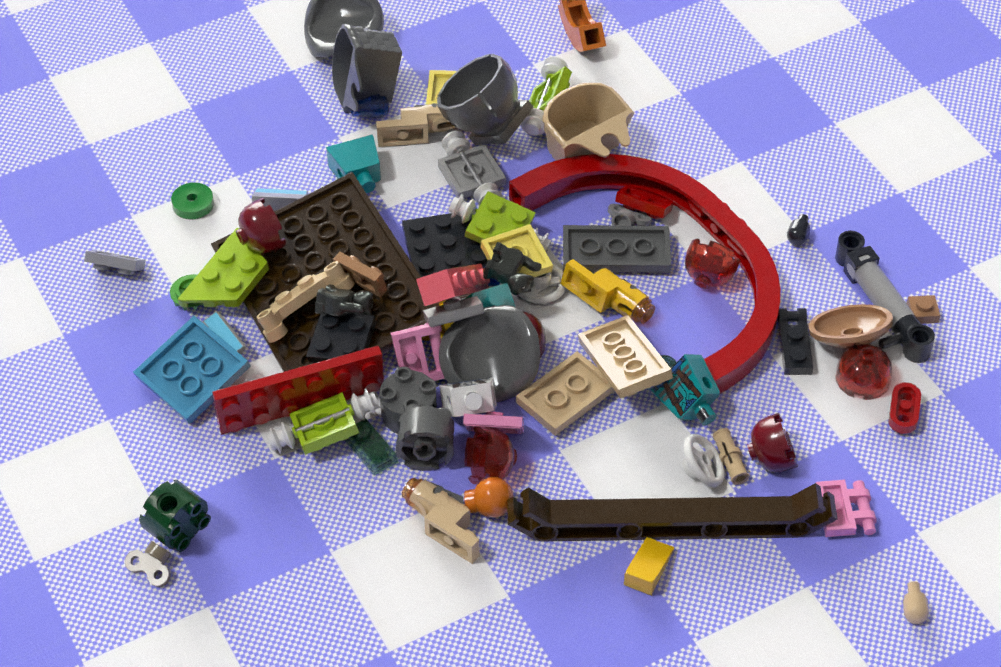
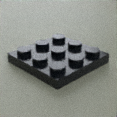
(440, 244)

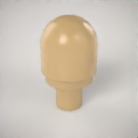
(915, 604)

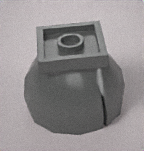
(484, 100)

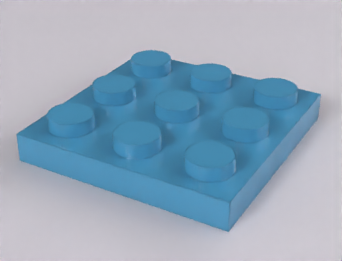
(191, 368)

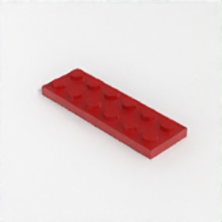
(295, 389)

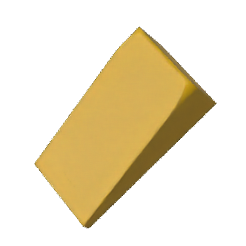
(648, 566)

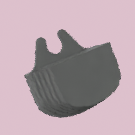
(364, 65)

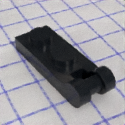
(795, 342)

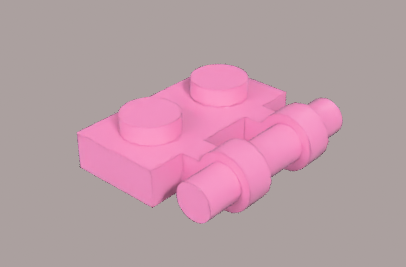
(846, 517)

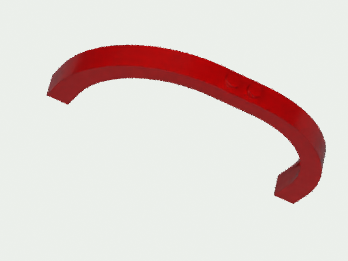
(614, 172)

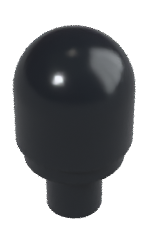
(798, 230)

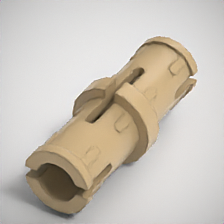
(730, 456)

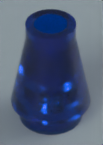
(372, 107)

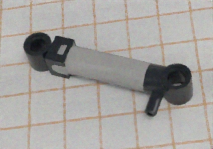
(862, 267)

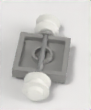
(469, 170)

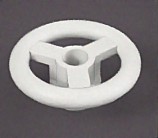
(542, 282)
(698, 463)

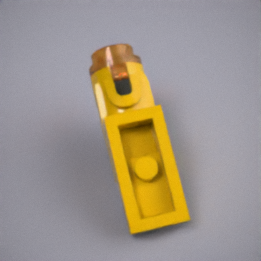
(606, 291)

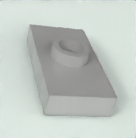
(453, 310)

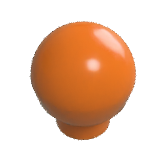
(489, 497)

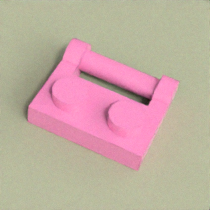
(410, 349)

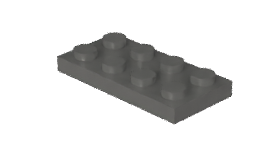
(618, 247)

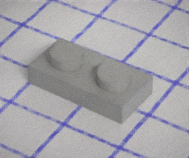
(104, 260)

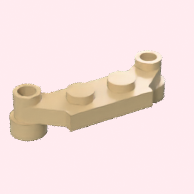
(290, 301)

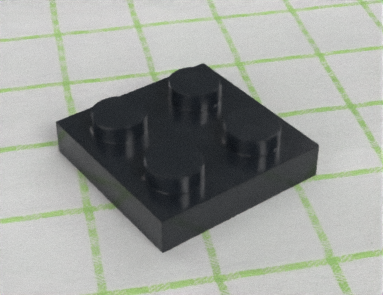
(340, 336)

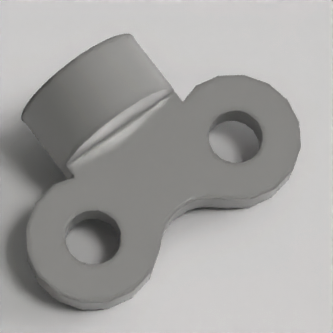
(625, 217)

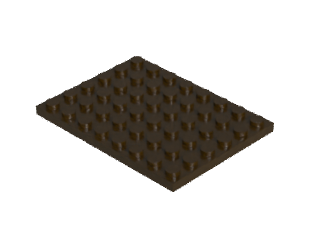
(315, 231)

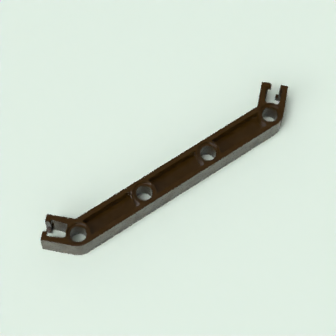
(671, 517)

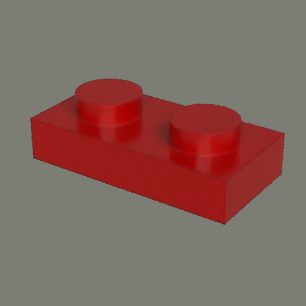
(637, 199)

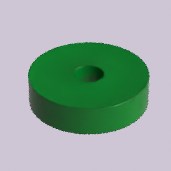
(192, 200)

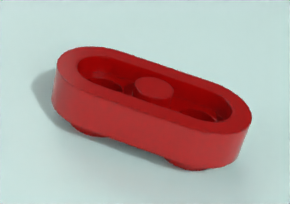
(904, 408)

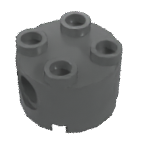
(404, 389)
(425, 437)

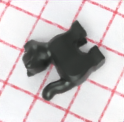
(505, 268)
(342, 301)

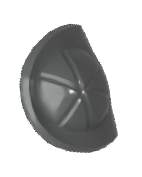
(326, 17)
(492, 345)

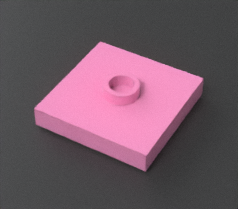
(506, 424)

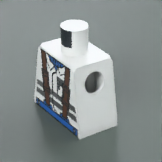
(469, 397)

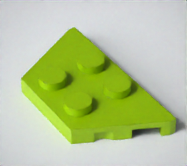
(226, 276)

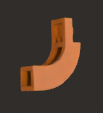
(579, 25)

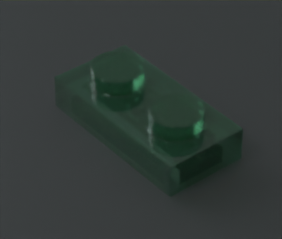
(371, 448)

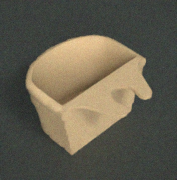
(586, 121)

